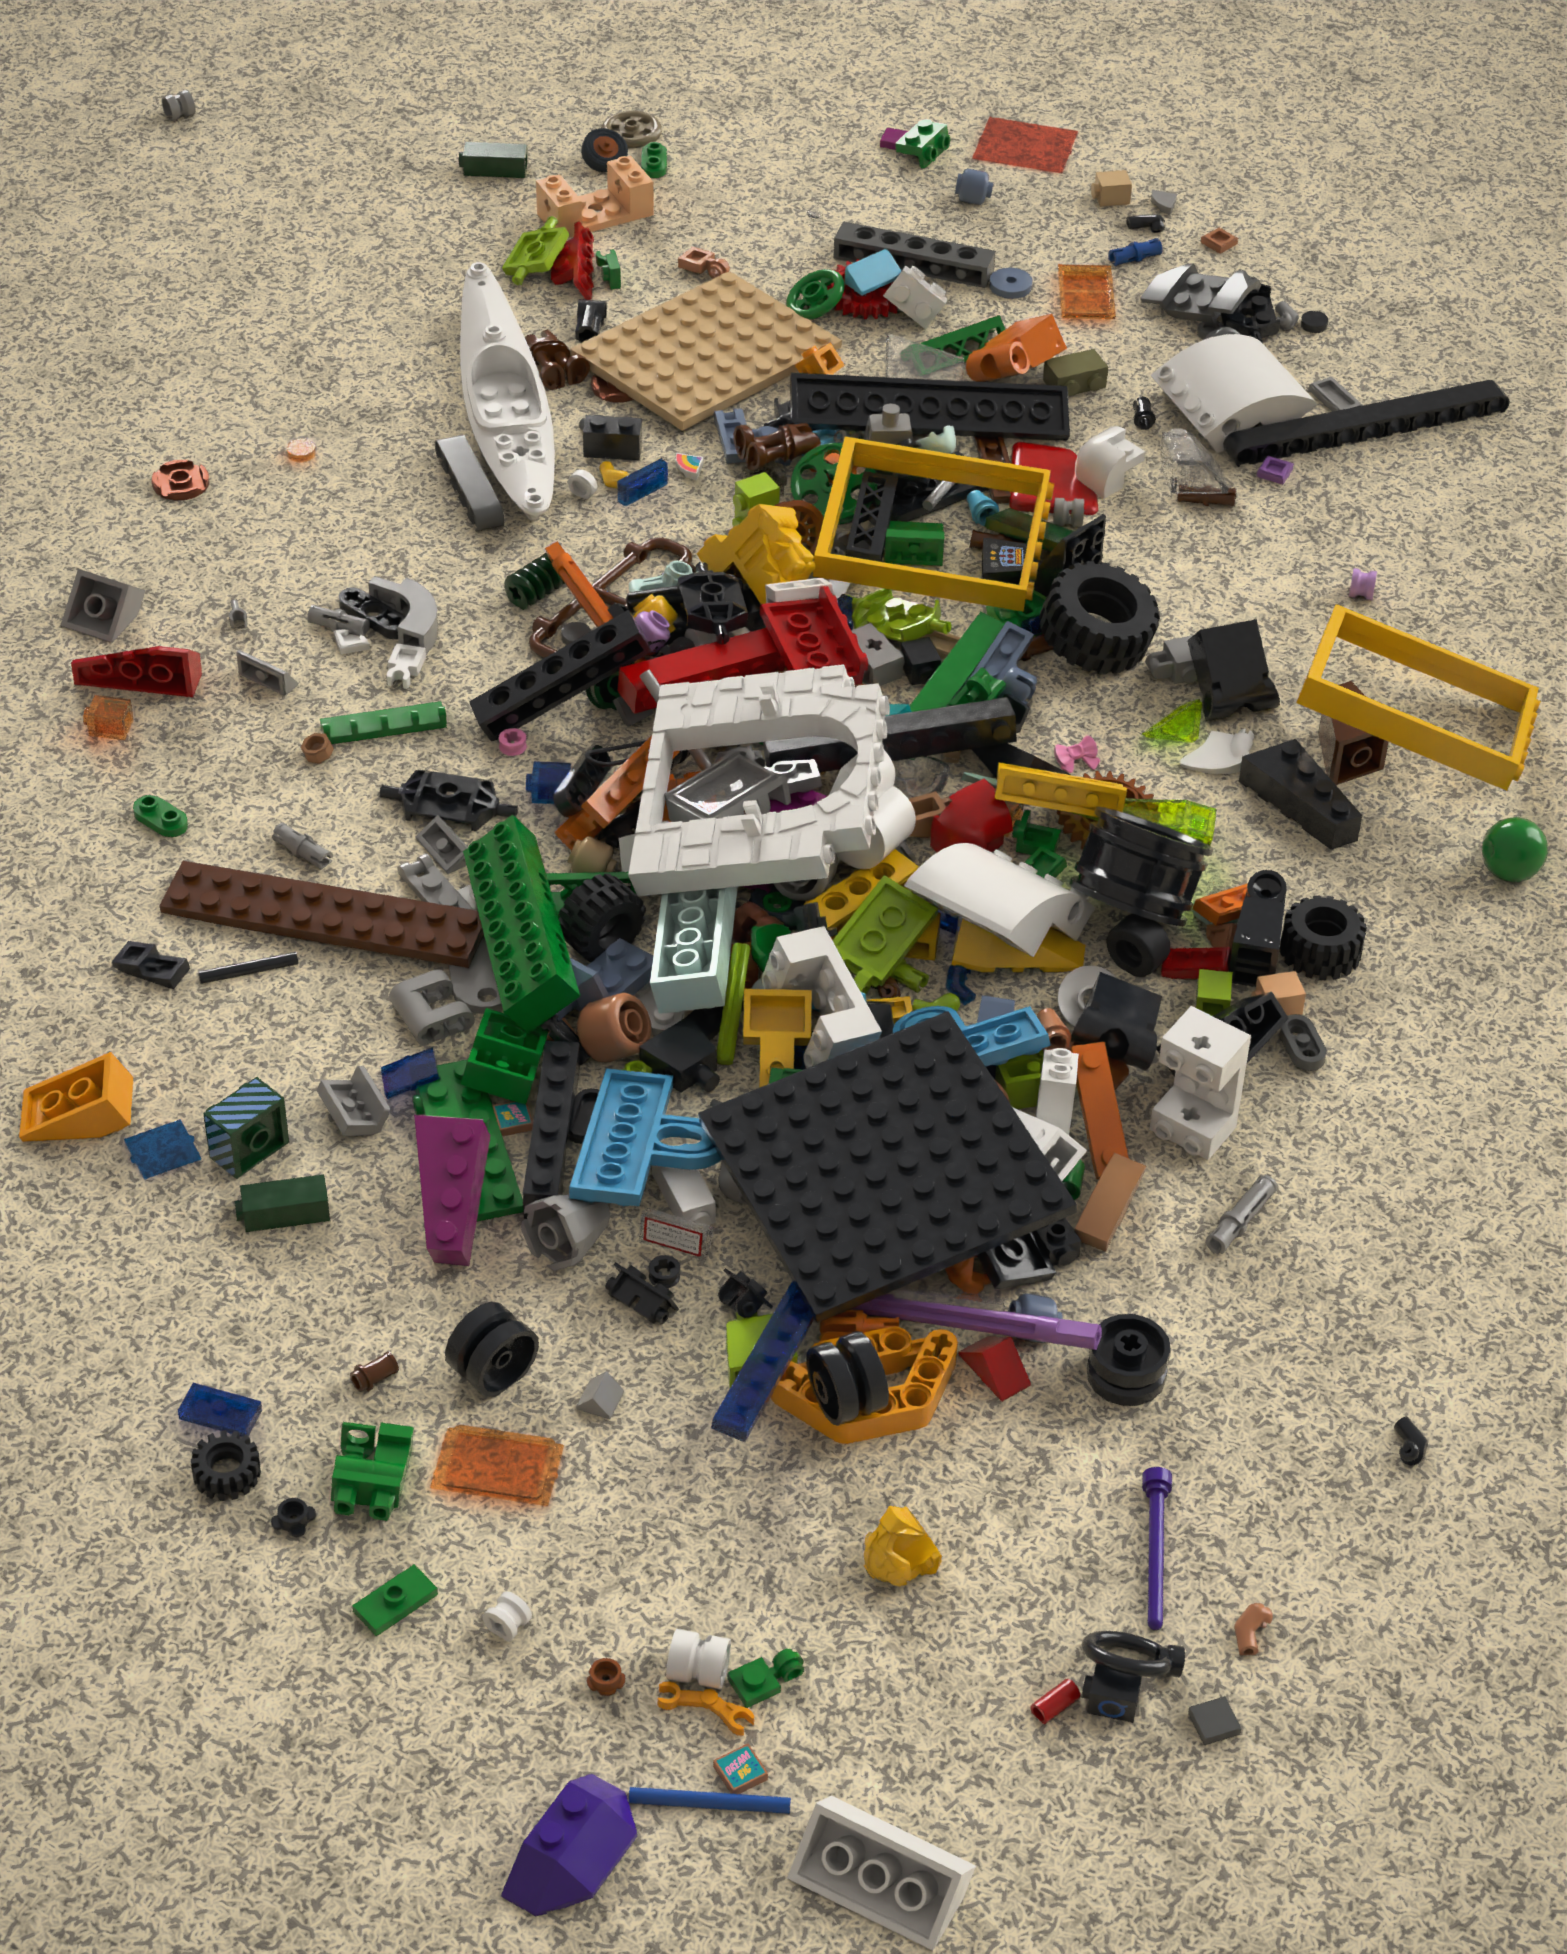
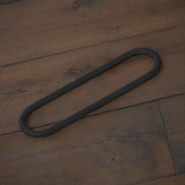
(608, 749)

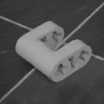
(419, 1016)

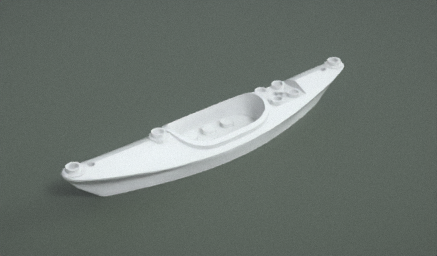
(505, 395)

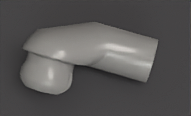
(1288, 316)

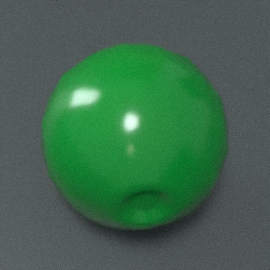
(1514, 849)

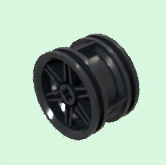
(1140, 866)

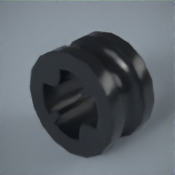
(670, 1264)

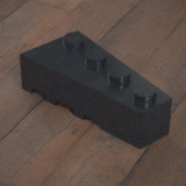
(1302, 792)
(1257, 1016)

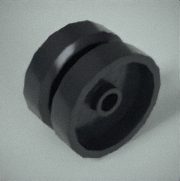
(491, 1348)
(1129, 1360)
(847, 1378)

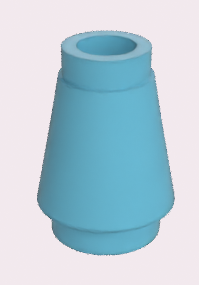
(981, 506)

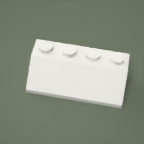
(880, 1871)

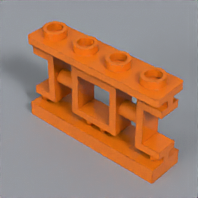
(608, 799)

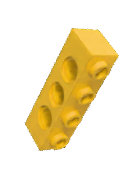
(844, 898)

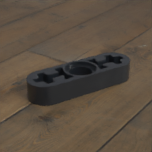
(368, 604)

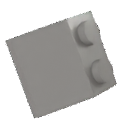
(101, 606)

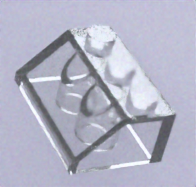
(1189, 465)

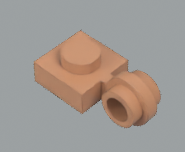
(699, 260)

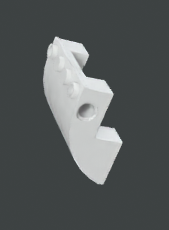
(1231, 387)
(1000, 895)

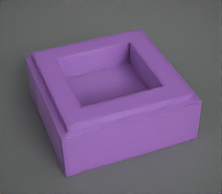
(1275, 470)

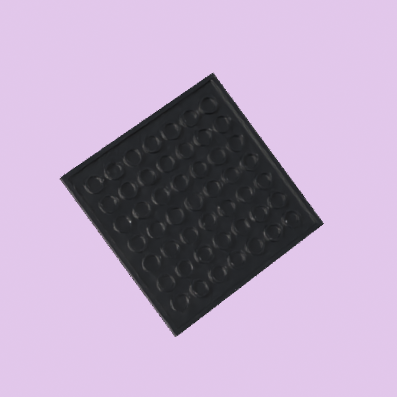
(885, 1165)

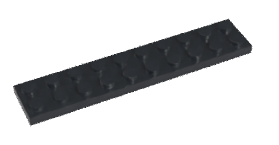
(968, 406)

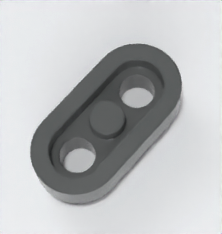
(1304, 1044)

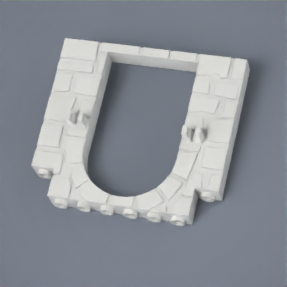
(757, 845)

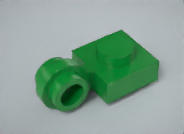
(758, 1682)

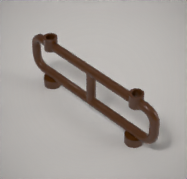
(633, 554)

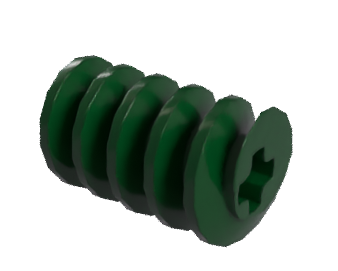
(532, 582)

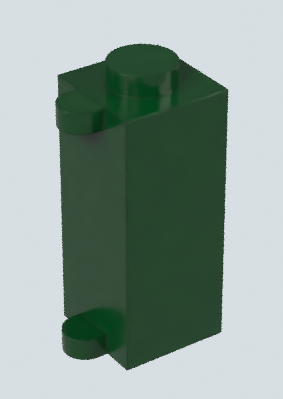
(494, 159)
(283, 1203)

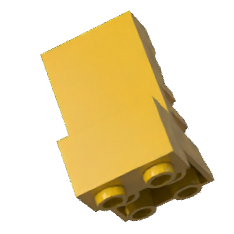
(761, 550)

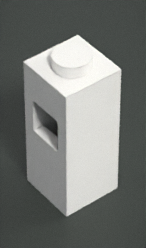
(686, 1194)

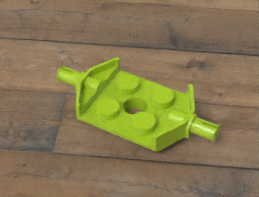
(897, 617)

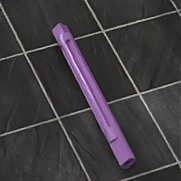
(989, 1321)

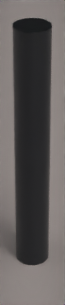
(248, 967)

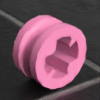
(515, 748)

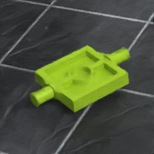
(535, 251)

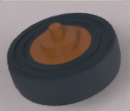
(602, 146)

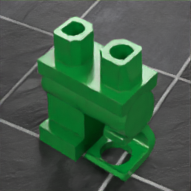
(375, 1481)

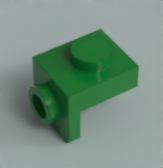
(1032, 836)

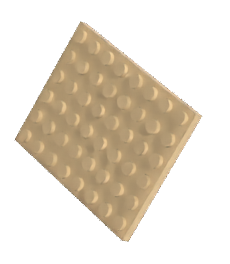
(703, 349)

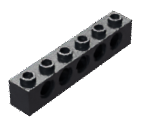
(560, 676)

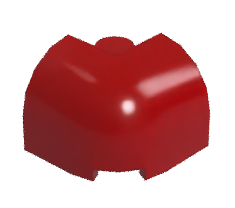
(972, 818)

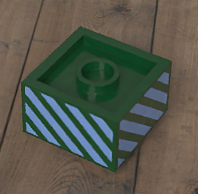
(246, 1127)

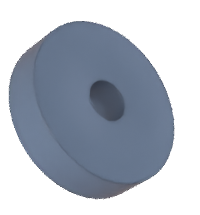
(1010, 283)

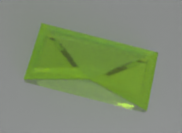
(1178, 725)

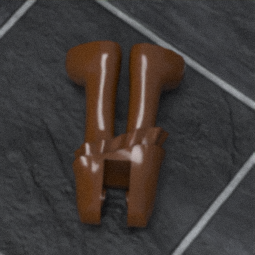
(556, 361)
(786, 442)

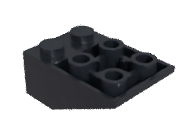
(1078, 547)

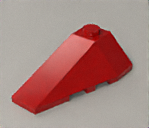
(142, 670)

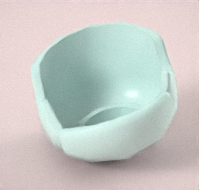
(942, 442)

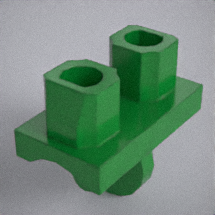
(979, 688)

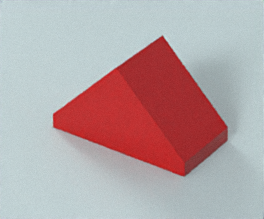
(997, 1365)

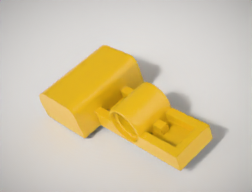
(777, 1023)

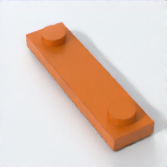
(1099, 1105)

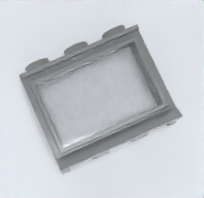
(724, 788)

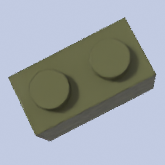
(1077, 371)

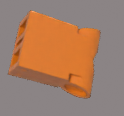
(1016, 349)

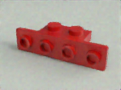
(576, 261)

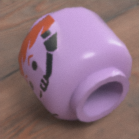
(654, 628)

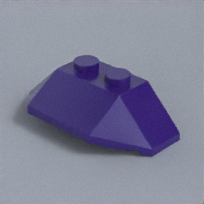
(572, 1847)

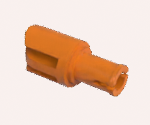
(852, 1321)

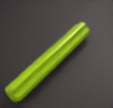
(733, 1003)

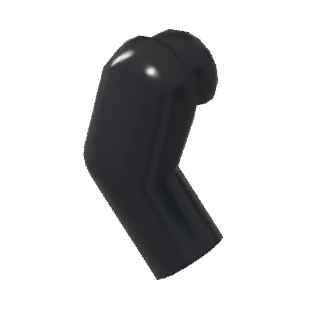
(1156, 222)

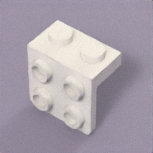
(916, 296)

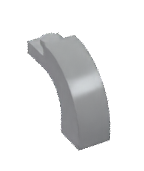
(414, 602)

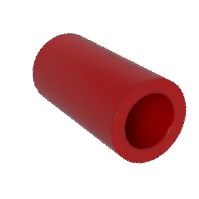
(1055, 1701)

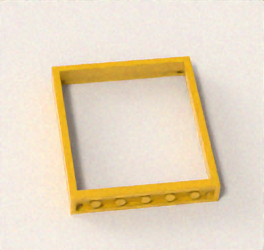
(940, 467)
(1406, 729)

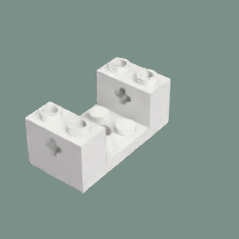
(813, 963)
(1207, 1083)

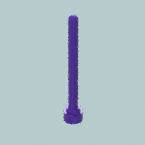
(1157, 1486)

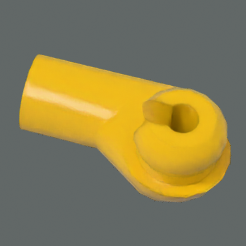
(610, 475)

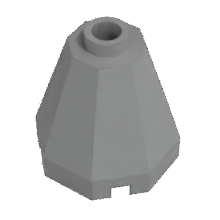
(566, 1225)

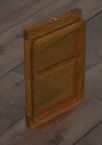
(1086, 291)
(498, 1464)

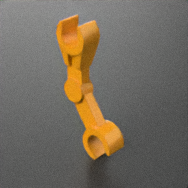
(709, 1700)

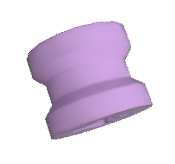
(1362, 584)

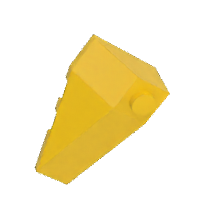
(984, 951)

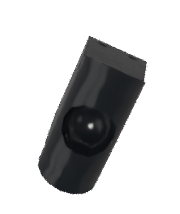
(1232, 669)
(1258, 929)
(1122, 1019)

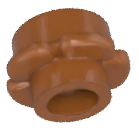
(605, 1668)

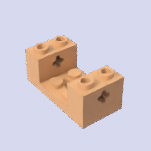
(626, 199)

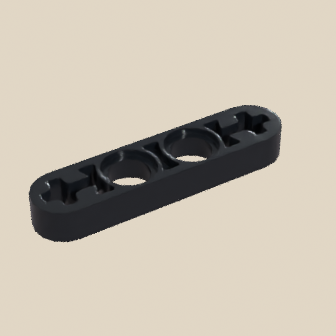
(580, 783)

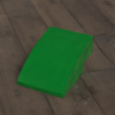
(504, 1057)

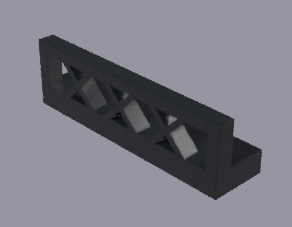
(880, 523)

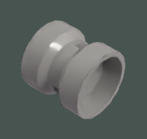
(178, 105)
(1061, 512)

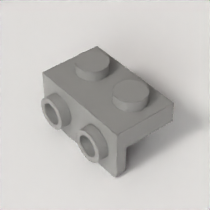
(355, 1103)

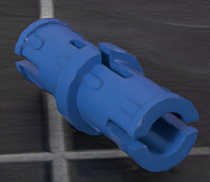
(1135, 252)

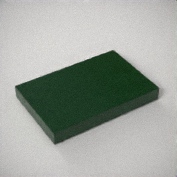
(1018, 526)

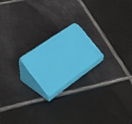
(872, 272)

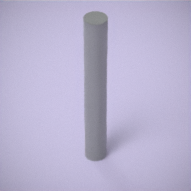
(937, 494)

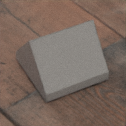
(601, 1396)

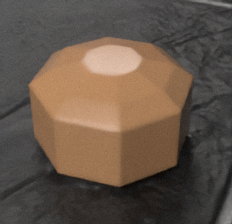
(317, 748)

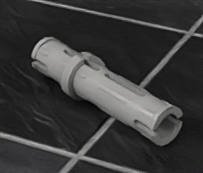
(1234, 1222)

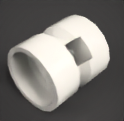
(698, 1659)

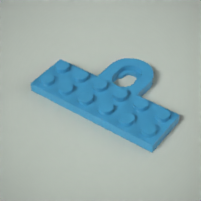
(995, 1038)
(627, 1137)

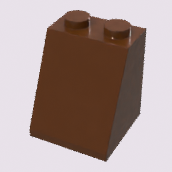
(1348, 750)

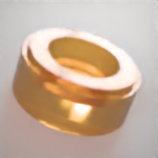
(301, 450)

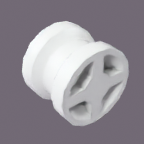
(507, 1616)

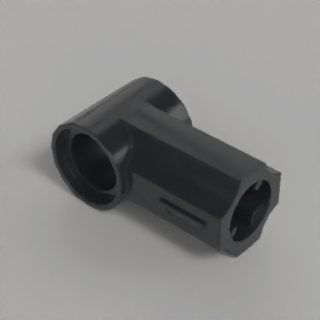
(590, 318)

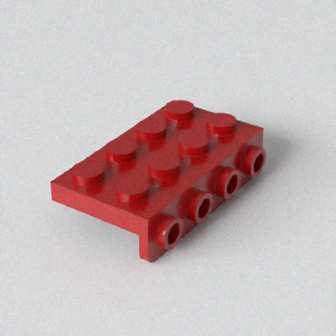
(814, 634)

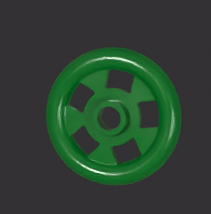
(815, 293)

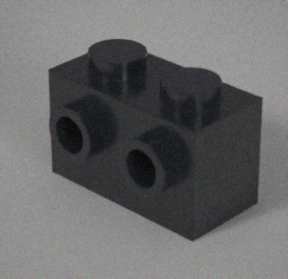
(612, 437)

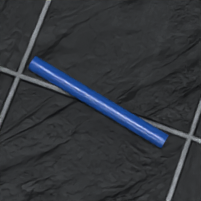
(709, 1800)

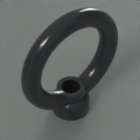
(1166, 1661)

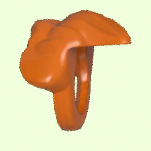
(965, 1278)

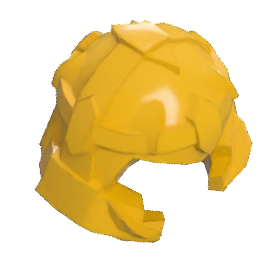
(900, 1549)

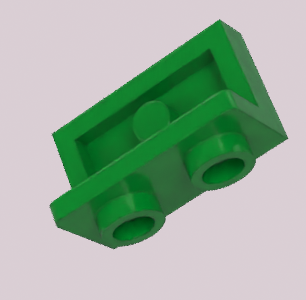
(925, 140)

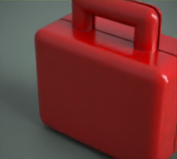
(1062, 474)

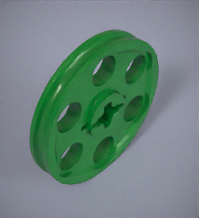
(820, 483)

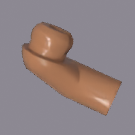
(1252, 1618)

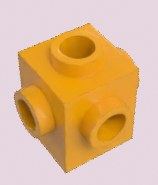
(820, 361)

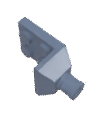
(615, 971)

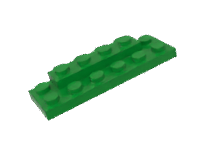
(449, 1099)

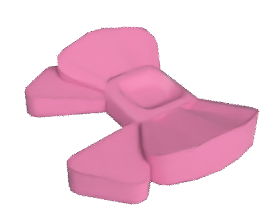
(1085, 749)

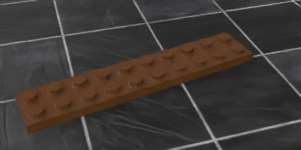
(324, 913)

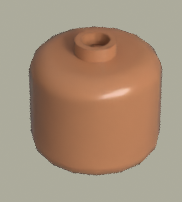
(613, 1027)

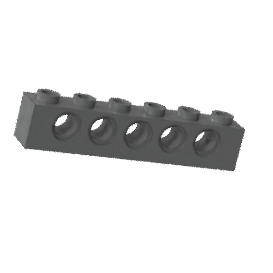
(931, 256)

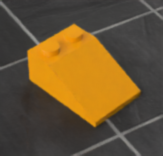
(79, 1102)

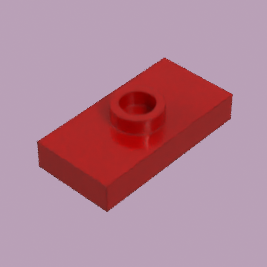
(1186, 962)

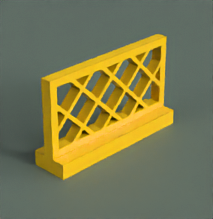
(1057, 790)

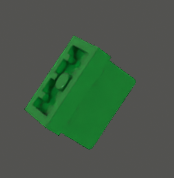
(914, 543)

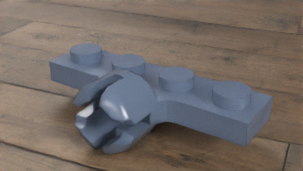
(1002, 662)

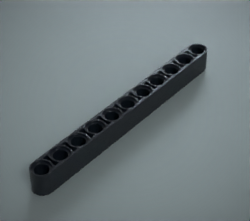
(1365, 422)

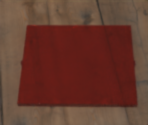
(1025, 145)

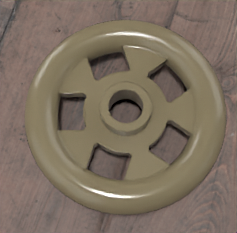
(634, 128)

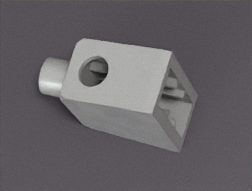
(889, 426)

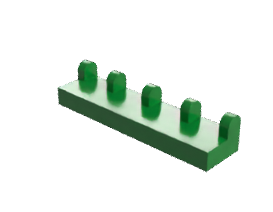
(384, 722)

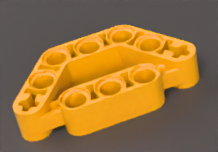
(909, 1404)

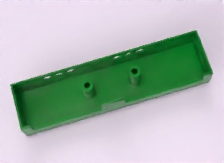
(520, 924)

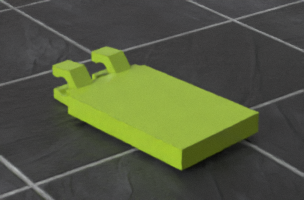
(882, 932)

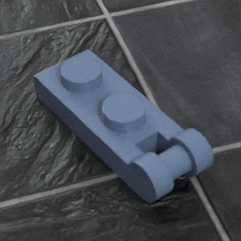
(725, 426)

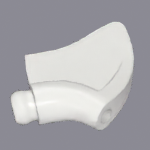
(1220, 753)

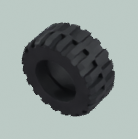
(1109, 594)

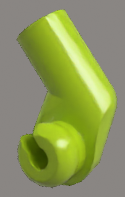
(948, 1000)

